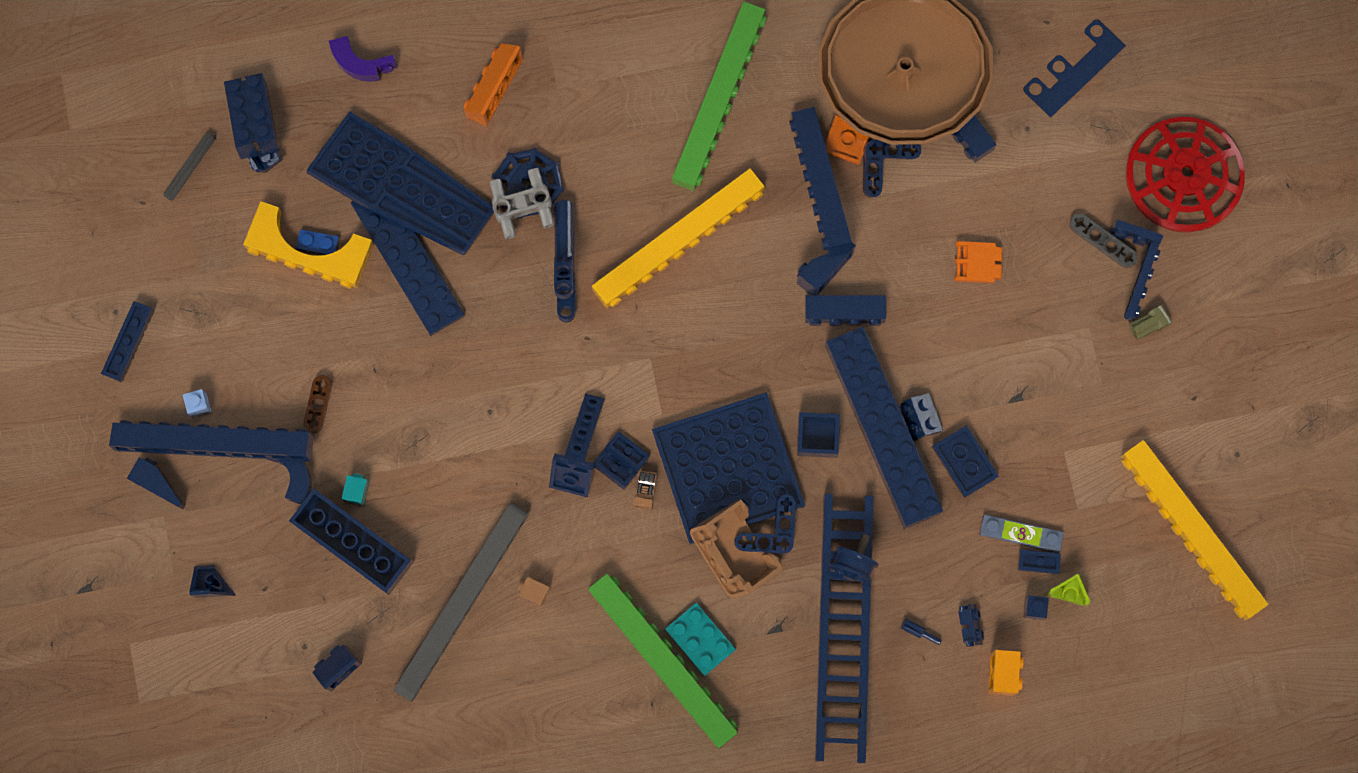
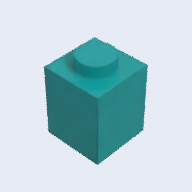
(355, 489)

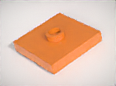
(845, 142)

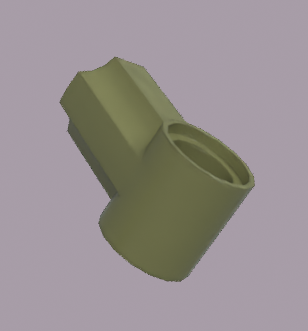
(1154, 320)

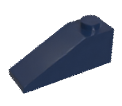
(152, 479)

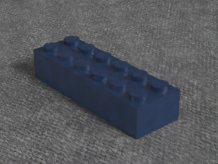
(351, 541)

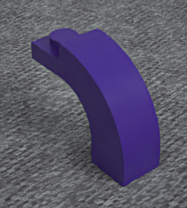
(358, 68)

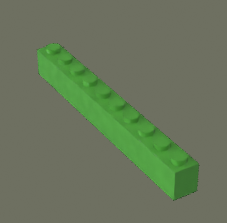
(718, 96)
(662, 660)

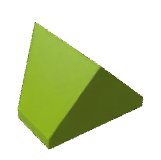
(1071, 591)

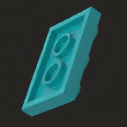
(700, 639)

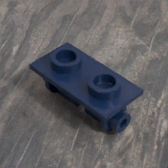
(974, 632)

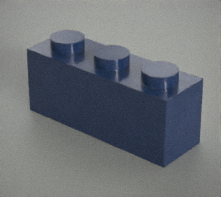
(975, 140)

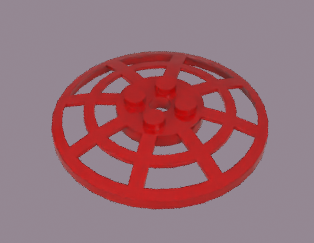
(1180, 184)

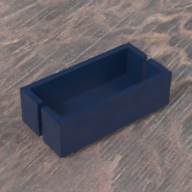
(251, 116)

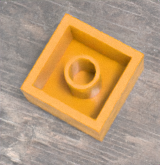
(1004, 672)

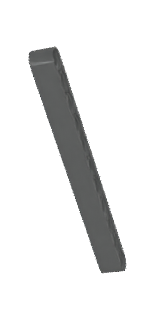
(461, 602)

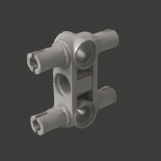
(521, 203)

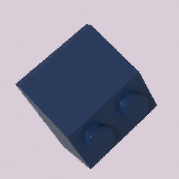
(336, 667)

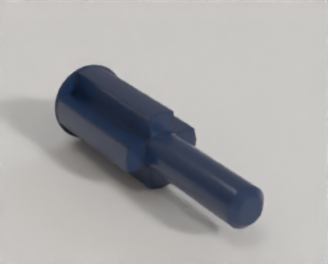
(918, 631)

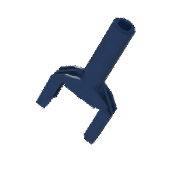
(564, 258)

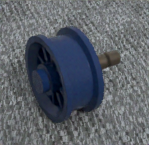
(854, 564)

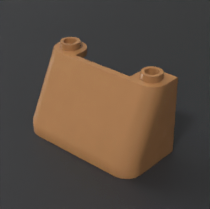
(734, 569)

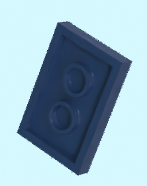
(965, 461)

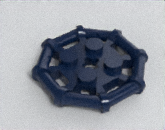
(520, 172)

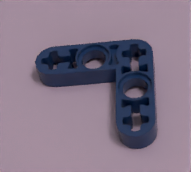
(877, 158)
(779, 533)

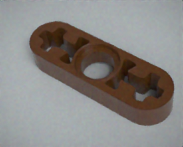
(325, 390)

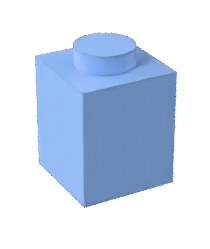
(196, 403)

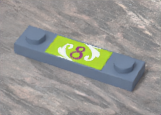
(1021, 533)

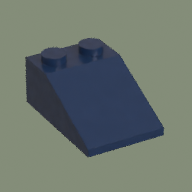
(820, 271)

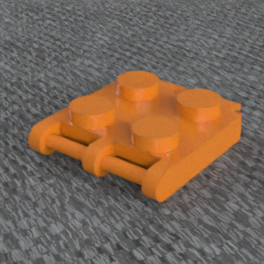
(978, 262)

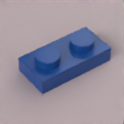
(317, 242)

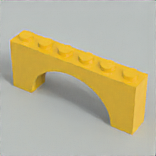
(342, 266)

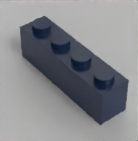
(845, 309)

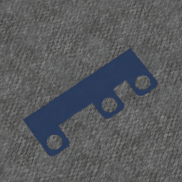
(1076, 76)

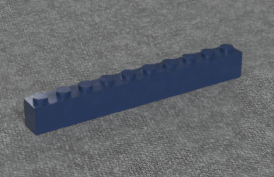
(211, 441)

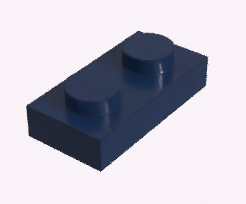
(1039, 562)

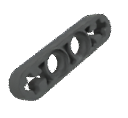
(1104, 239)

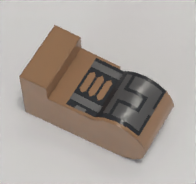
(645, 490)

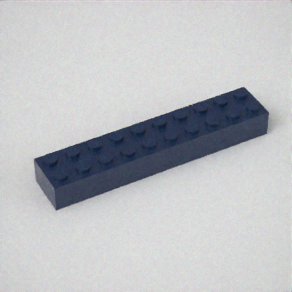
(883, 428)

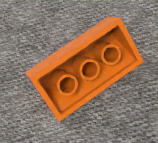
(494, 83)

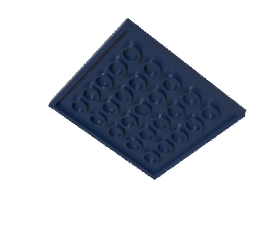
(727, 458)

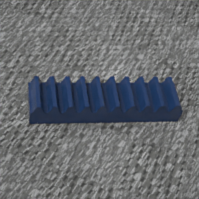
(127, 341)

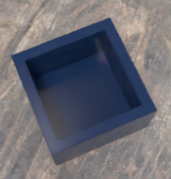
(818, 435)

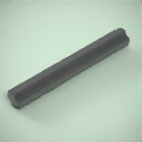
(189, 166)

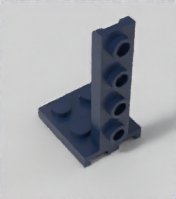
(1140, 237)
(571, 471)

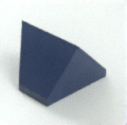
(208, 583)

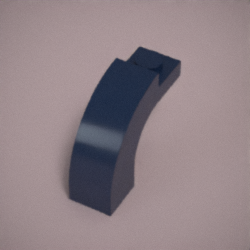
(300, 480)

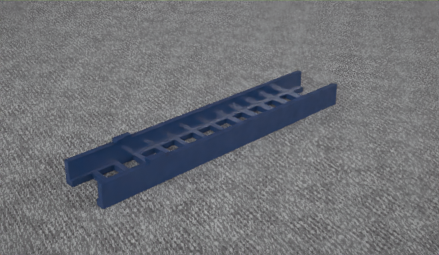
(825, 595)

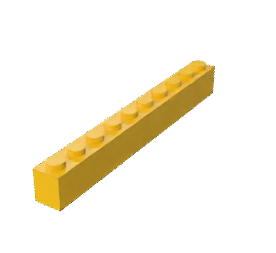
(678, 238)
(1194, 530)

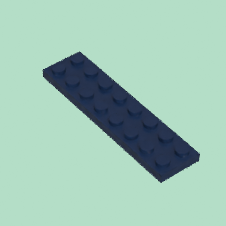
(412, 270)

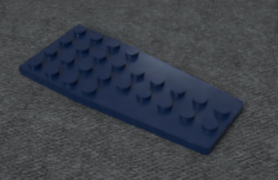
(400, 185)

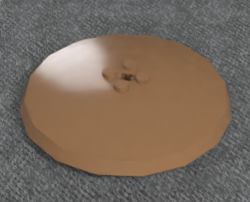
(905, 68)

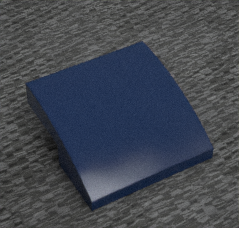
(621, 460)

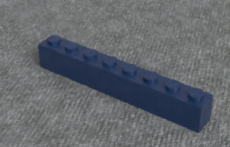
(821, 181)

